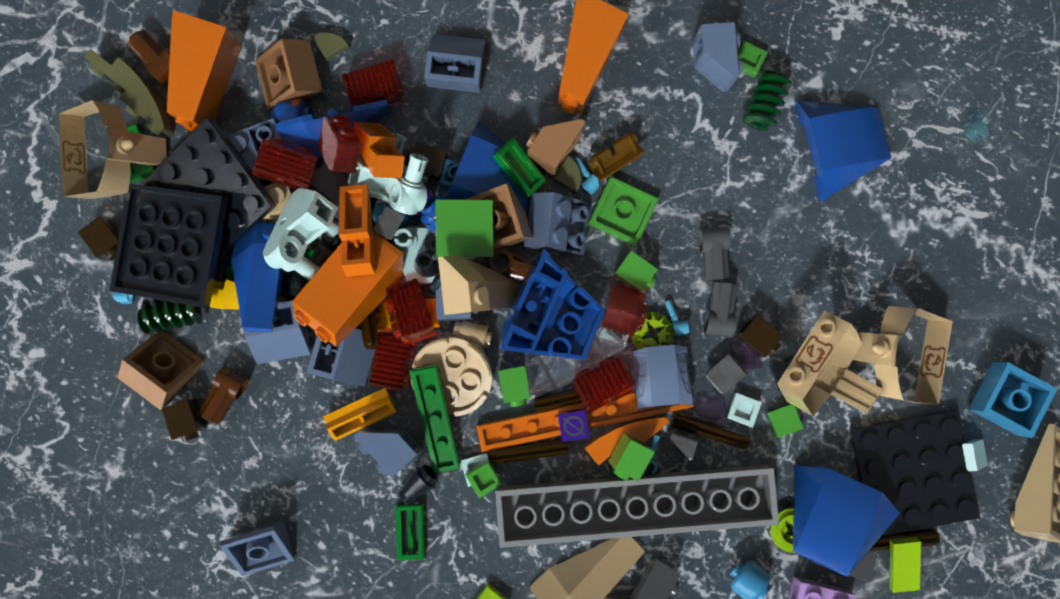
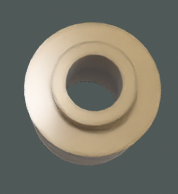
(474, 332)

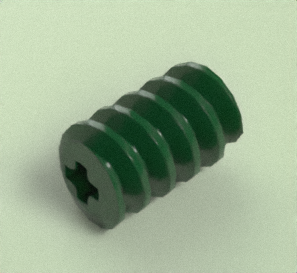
(766, 99)
(167, 315)

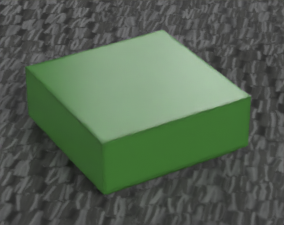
(752, 58)
(784, 420)
(483, 479)

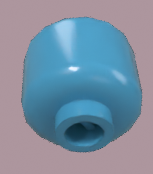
(750, 581)

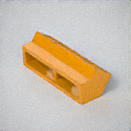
(360, 414)

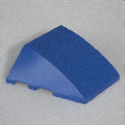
(842, 142)
(480, 171)
(551, 314)
(837, 518)

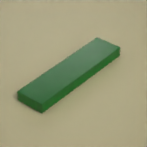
(435, 418)

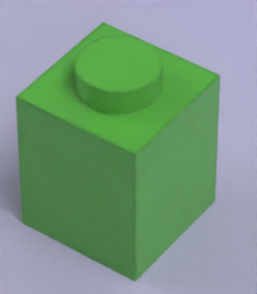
(636, 272)
(514, 385)
(630, 458)

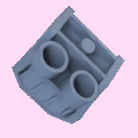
(662, 376)

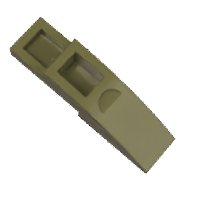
(135, 91)

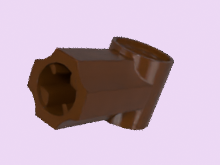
(152, 54)
(516, 267)
(226, 388)

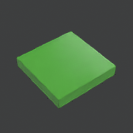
(623, 211)
(464, 228)

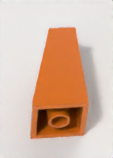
(591, 43)
(199, 69)
(339, 303)

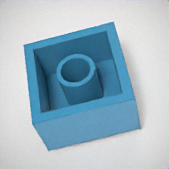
(1013, 399)

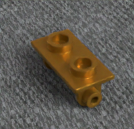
(605, 163)

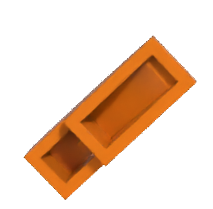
(379, 150)
(356, 230)
(605, 443)

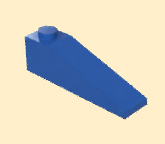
(306, 131)

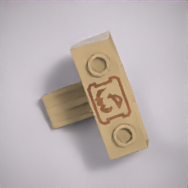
(124, 149)
(882, 347)
(822, 369)

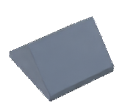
(259, 548)

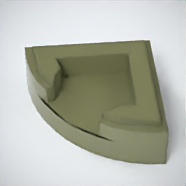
(330, 44)
(569, 175)

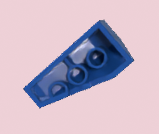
(255, 281)

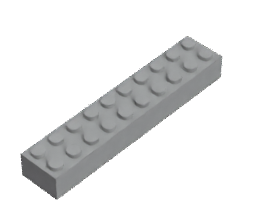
(633, 508)

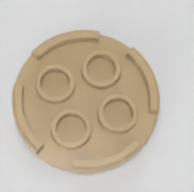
(462, 369)

